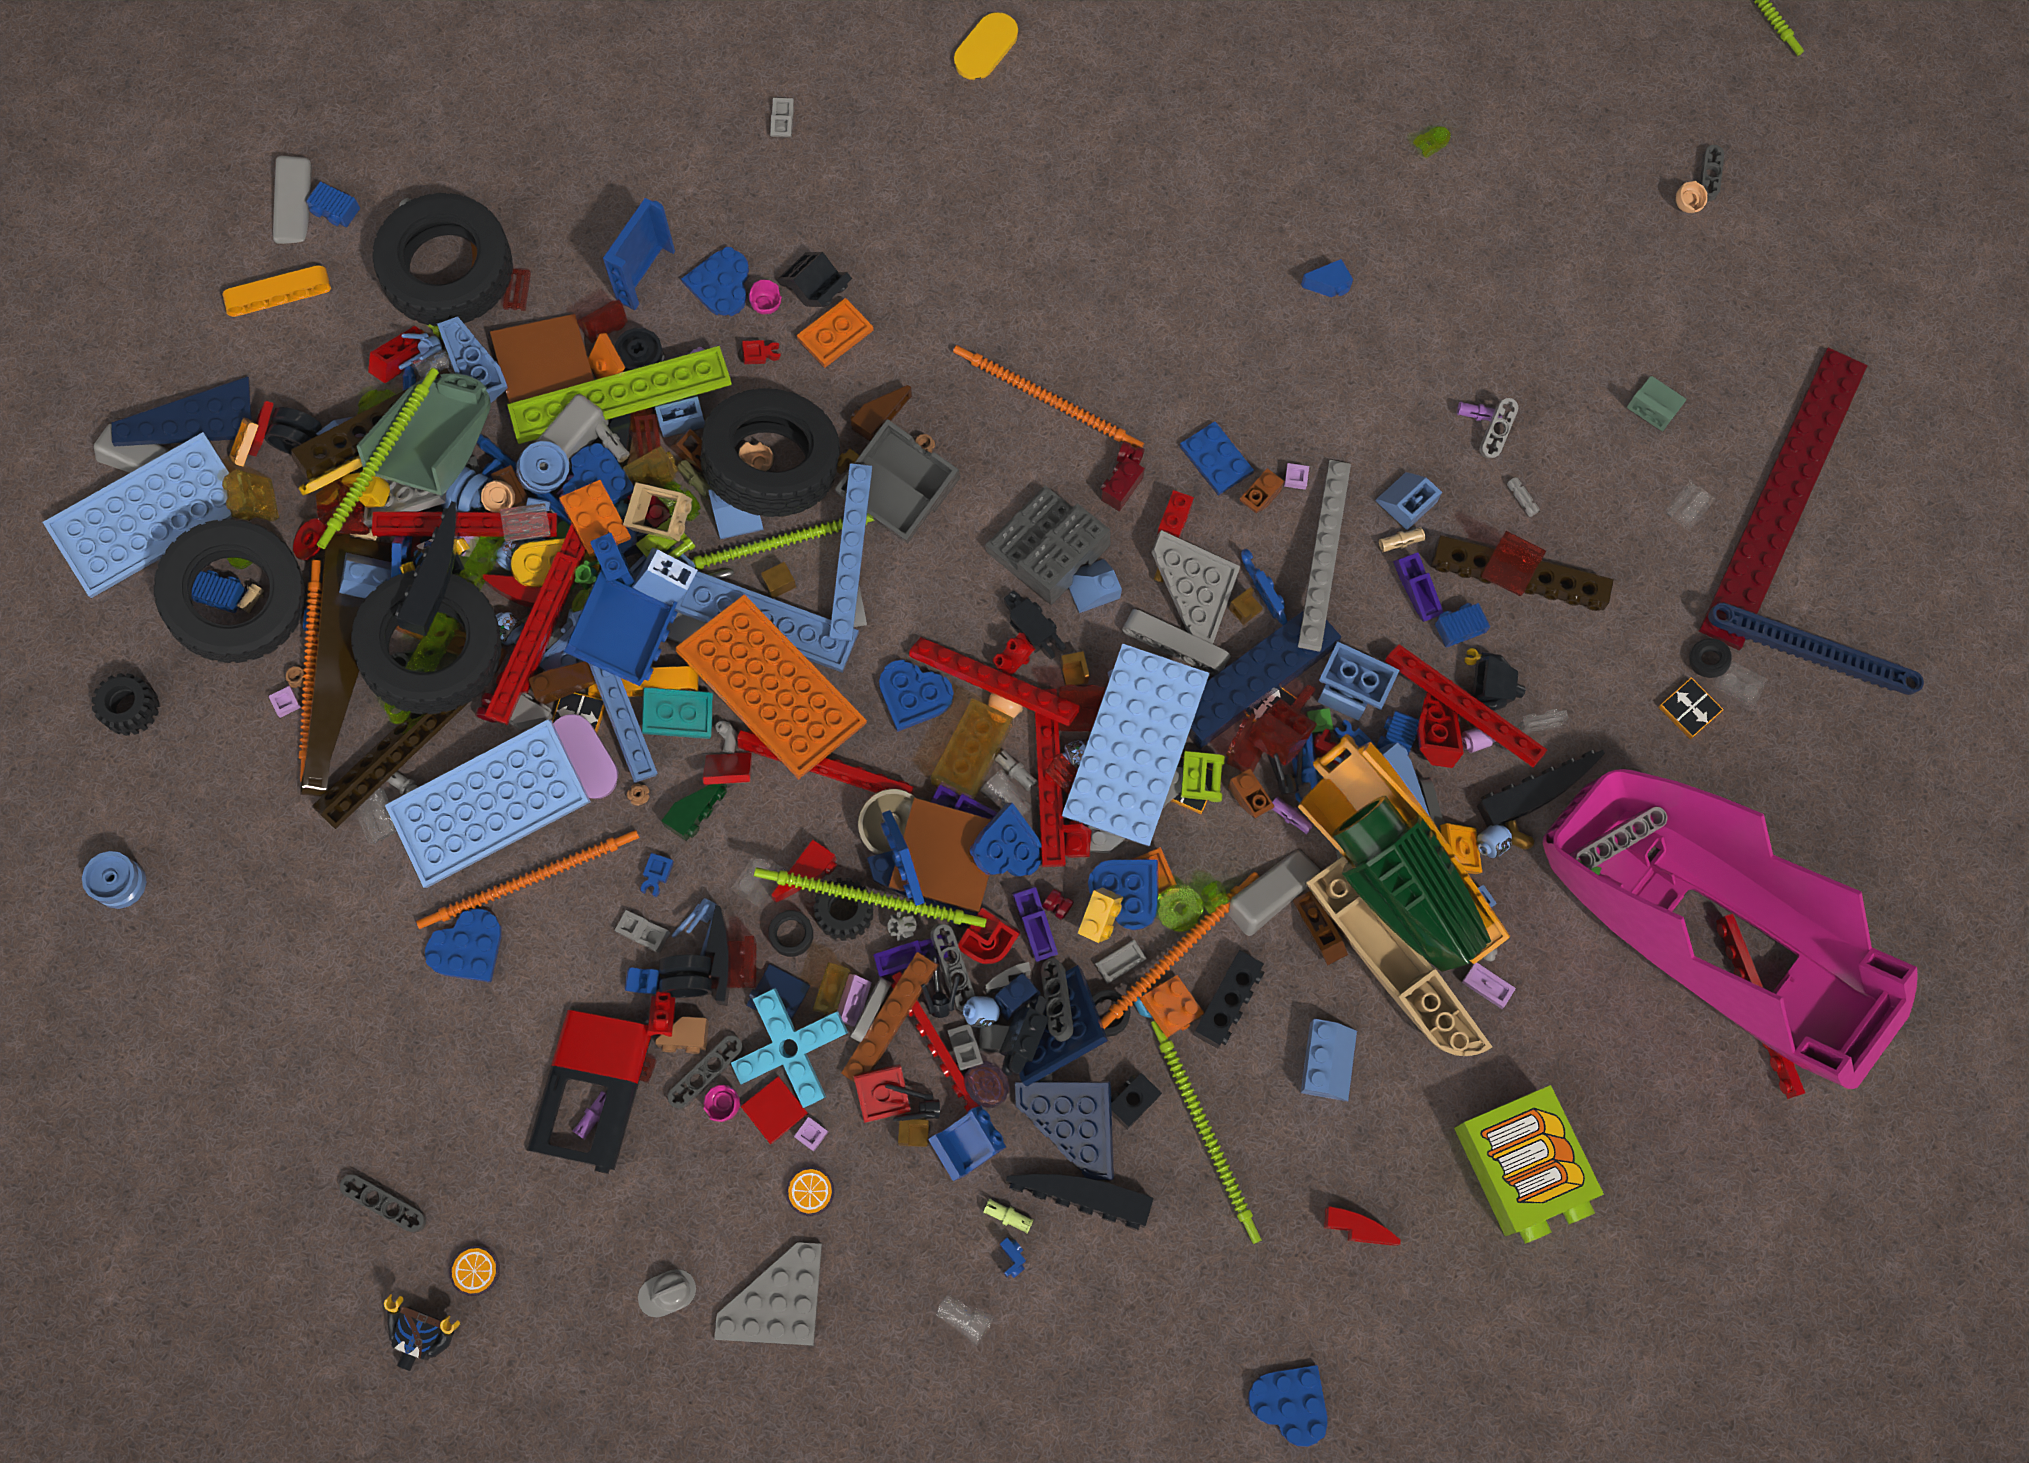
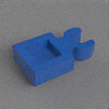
(1359, 736)
(656, 871)

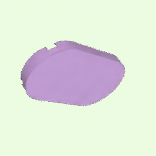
(588, 755)

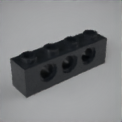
(1242, 965)

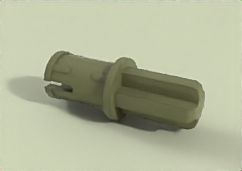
(695, 478)

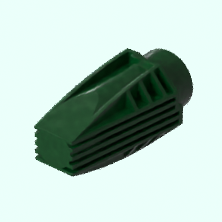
(1411, 884)

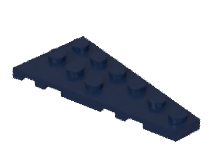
(214, 412)

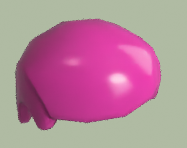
(765, 297)
(721, 1103)

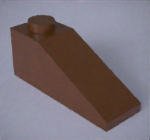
(874, 413)
(689, 448)
(561, 682)
(1320, 928)

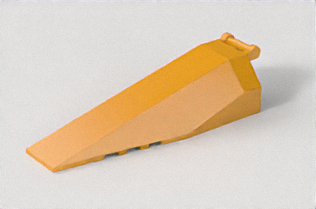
(1361, 780)

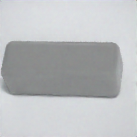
(290, 197)
(574, 427)
(125, 457)
(1271, 892)

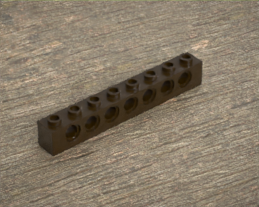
(344, 433)
(1576, 580)
(380, 765)

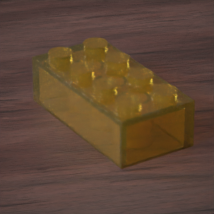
(972, 749)

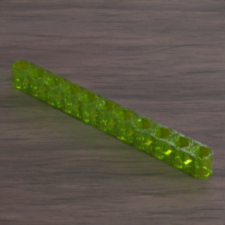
(448, 625)

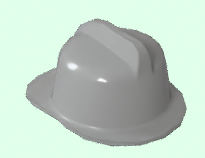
(666, 1293)

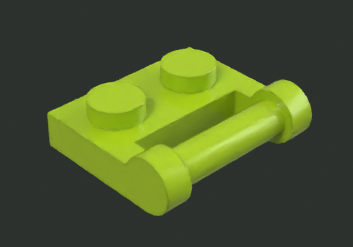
(663, 544)
(1195, 776)

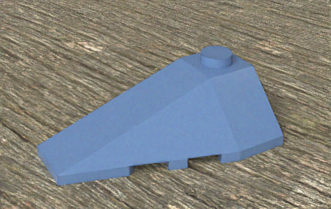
(471, 358)
(1397, 757)

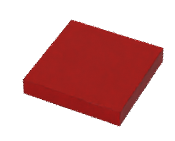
(262, 421)
(727, 768)
(877, 1100)
(774, 1110)

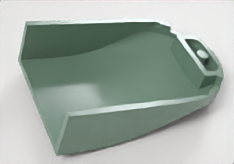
(436, 438)

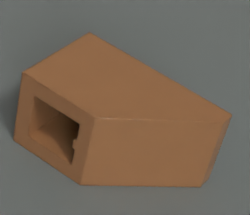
(687, 1034)

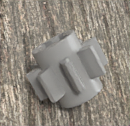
(901, 925)

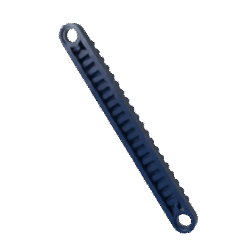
(1815, 649)

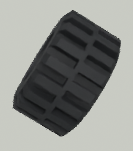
(113, 692)
(838, 928)

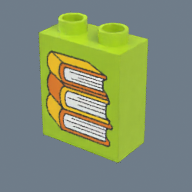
(1530, 1164)

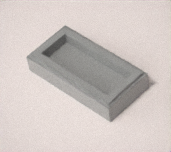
(1120, 961)

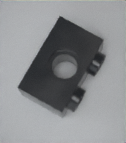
(1146, 1093)

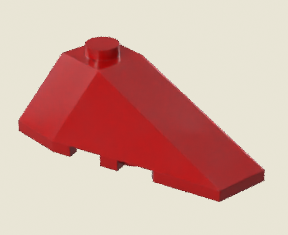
(1439, 733)

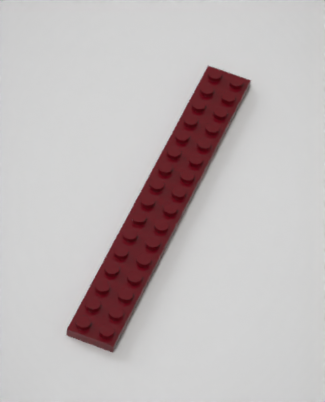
(1786, 490)

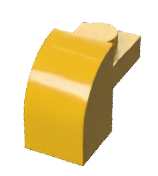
(375, 494)

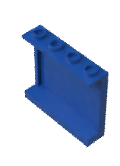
(637, 249)
(621, 630)

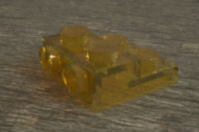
(654, 466)
(250, 496)

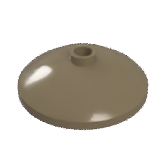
(871, 816)

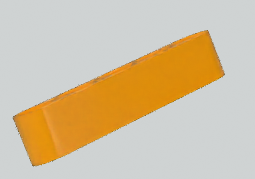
(276, 290)
(670, 678)

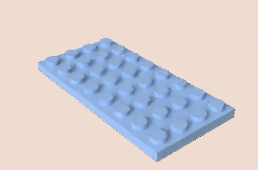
(141, 515)
(1135, 745)
(487, 803)

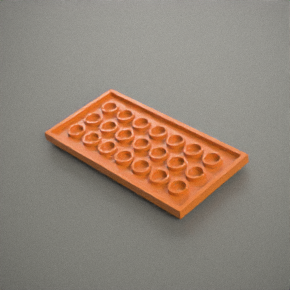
(771, 686)

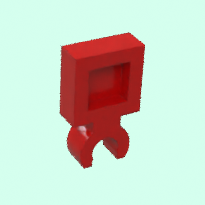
(756, 353)

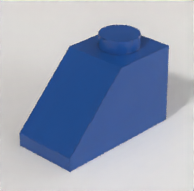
(1329, 280)

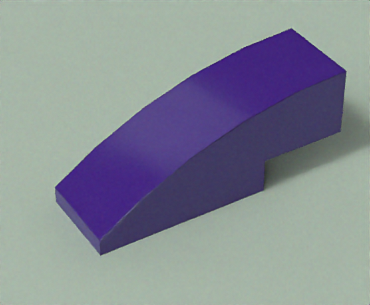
(1418, 586)
(948, 798)
(1035, 923)
(898, 958)

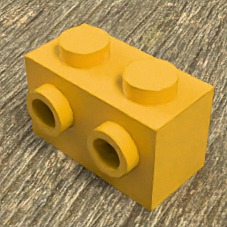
(1100, 915)

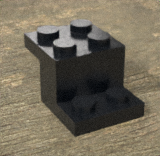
(814, 279)

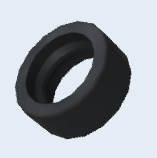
(783, 917)
(1114, 996)

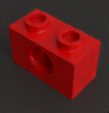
(1176, 514)

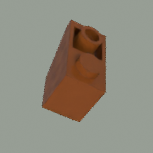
(1262, 491)
(1250, 794)

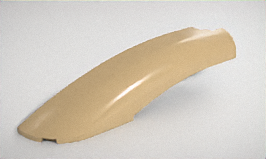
(1398, 967)

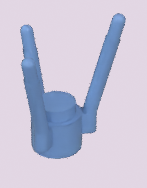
(427, 347)
(703, 912)

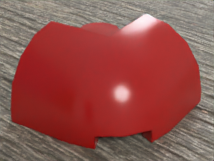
(988, 943)

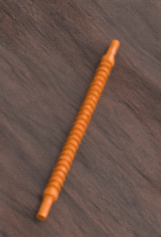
(977, 360)
(314, 588)
(445, 913)
(1116, 1010)

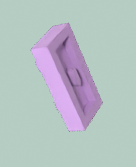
(1488, 985)
(853, 999)

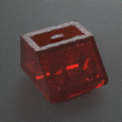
(329, 500)
(1282, 731)

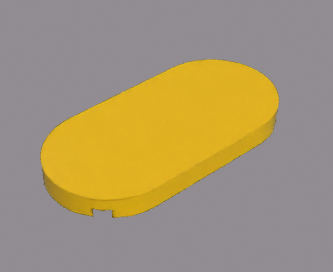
(986, 46)
(331, 475)
(533, 560)

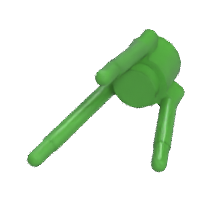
(586, 574)

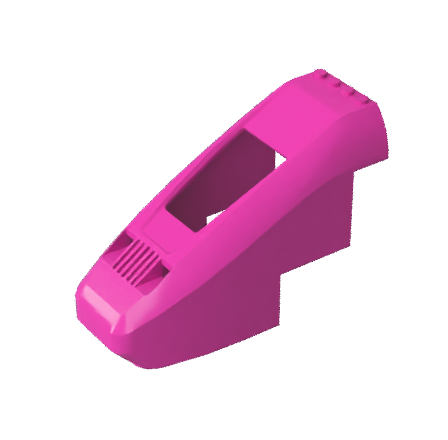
(1838, 997)

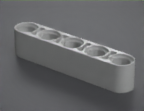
(1176, 642)
(1624, 835)

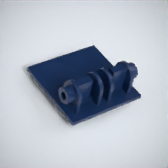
(789, 988)

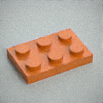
(835, 332)
(593, 515)

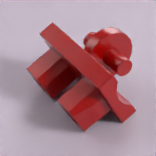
(1014, 655)
(661, 1014)

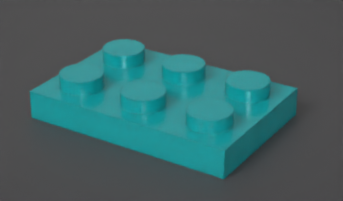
(677, 713)

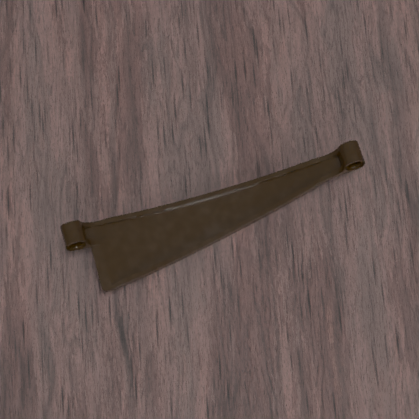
(335, 662)

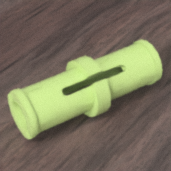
(1008, 1216)

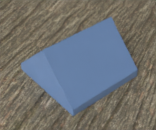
(1342, 702)

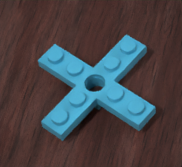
(773, 1055)

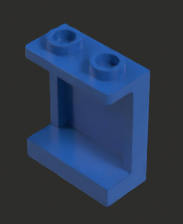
(612, 560)
(967, 1143)

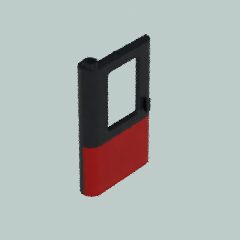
(598, 1053)

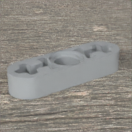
(1499, 411)
(870, 1009)

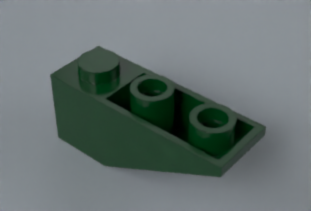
(690, 811)

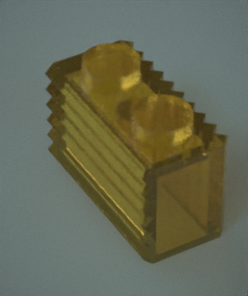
(831, 989)

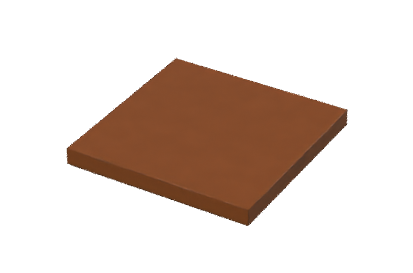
(541, 357)
(941, 855)

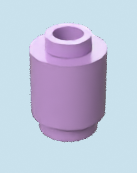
(1475, 740)

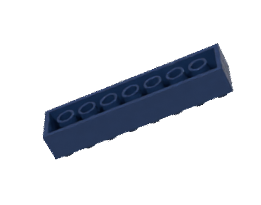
(1255, 678)

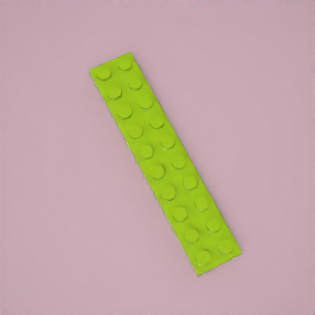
(626, 391)

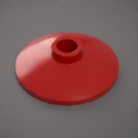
(306, 539)

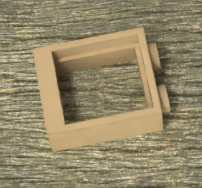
(639, 506)

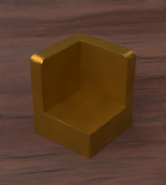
(778, 580)
(1245, 606)
(1075, 669)
(913, 1133)

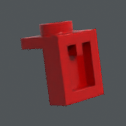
(1323, 746)
(1077, 840)

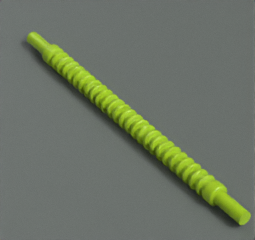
(1786, 34)
(335, 524)
(700, 561)
(784, 878)
(1244, 1215)

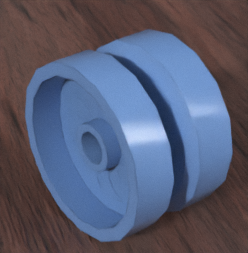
(533, 477)
(467, 491)
(114, 880)

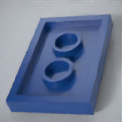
(1216, 458)

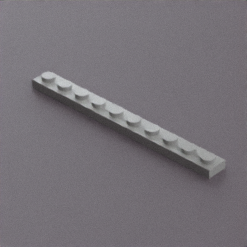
(1324, 556)

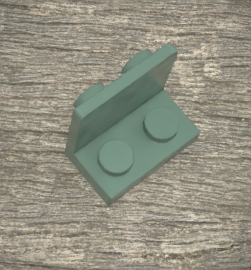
(1656, 403)

